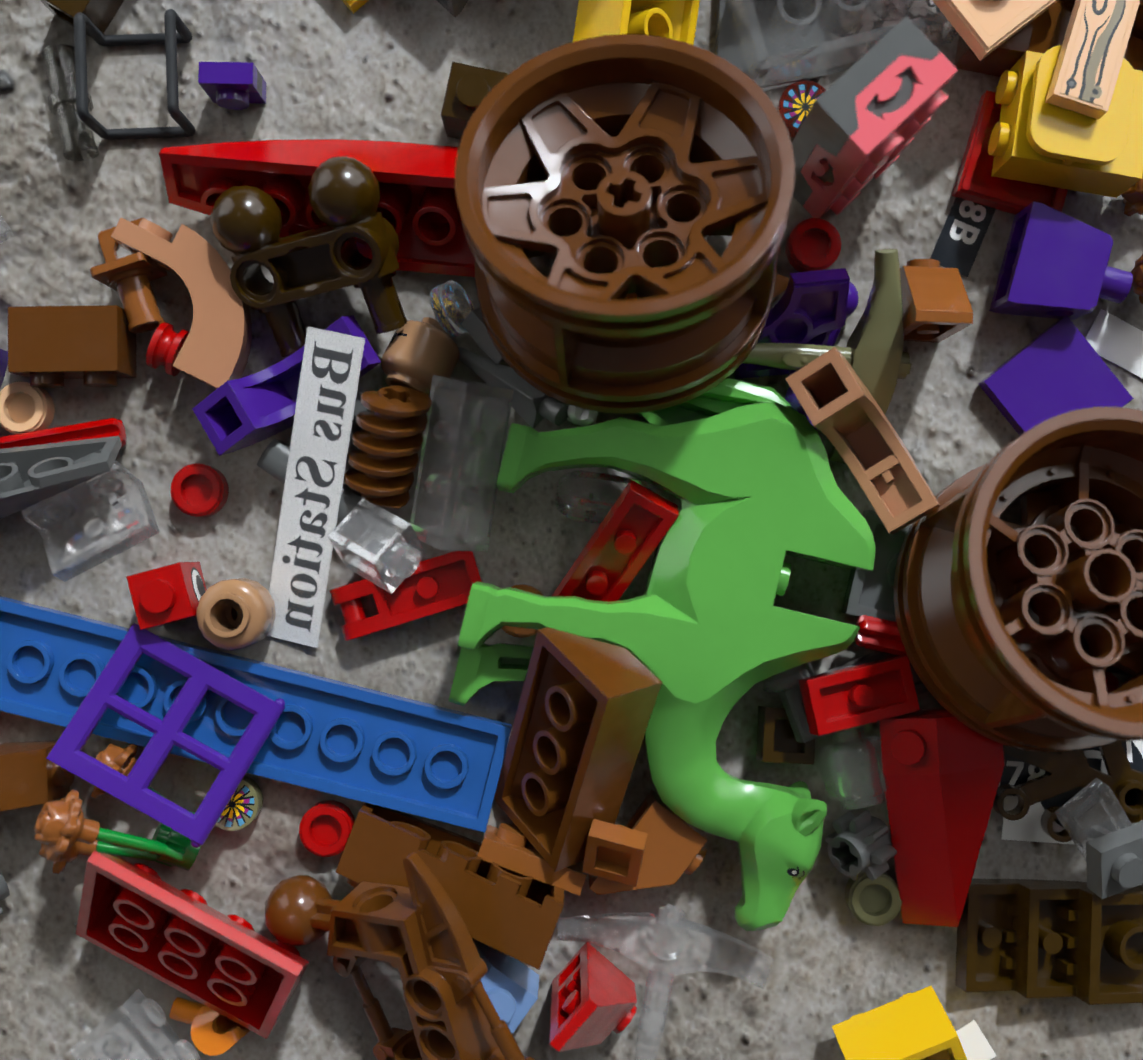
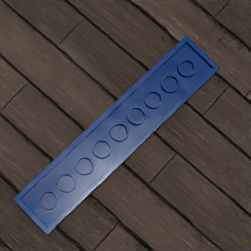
(326, 739)

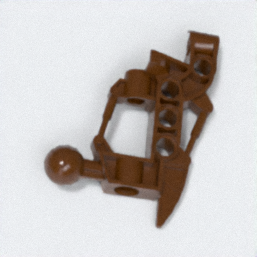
(420, 936)

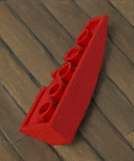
(412, 179)

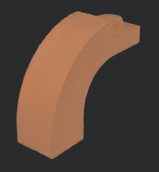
(221, 321)
(864, 438)

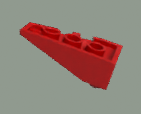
(937, 808)

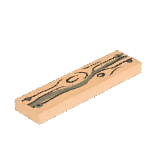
(1092, 55)

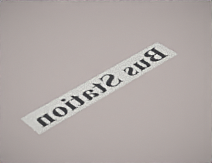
(314, 482)

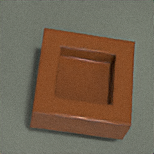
(614, 852)

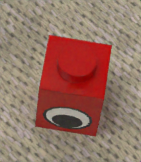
(167, 593)

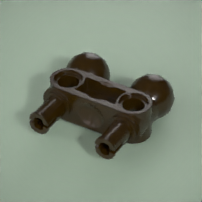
(316, 260)

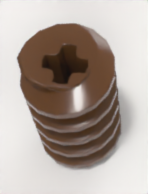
(388, 444)

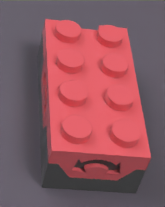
(868, 118)

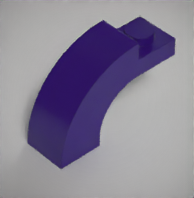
(265, 402)

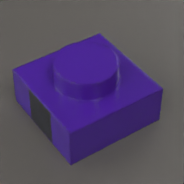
(232, 84)

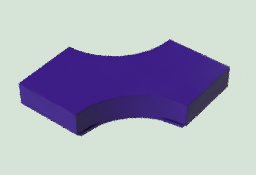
(809, 307)

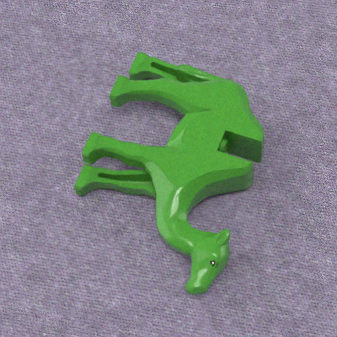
(707, 625)

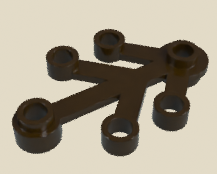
(1067, 772)

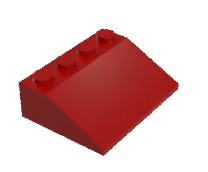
(187, 942)

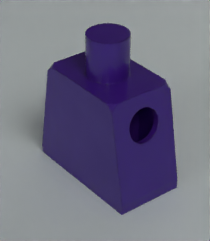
(1056, 267)

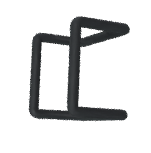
(170, 38)

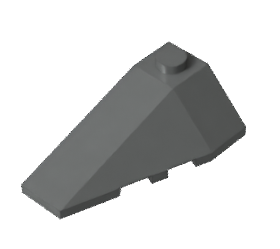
(45, 470)

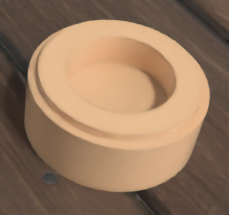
(25, 408)

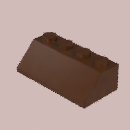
(573, 741)

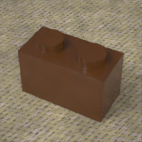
(71, 344)

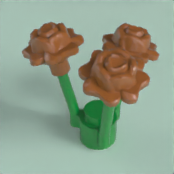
(68, 834)

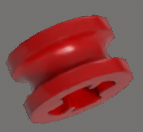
(165, 348)

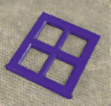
(167, 733)

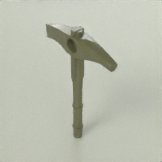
(873, 347)

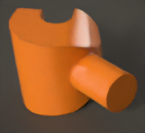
(210, 1030)

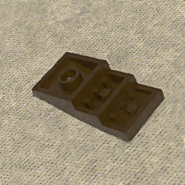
(1051, 941)

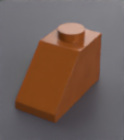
(933, 301)
(670, 848)

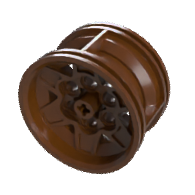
(616, 150)
(969, 587)

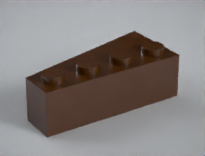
(494, 902)

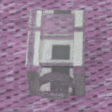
(377, 545)

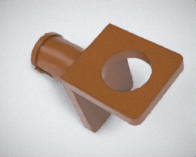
(131, 279)

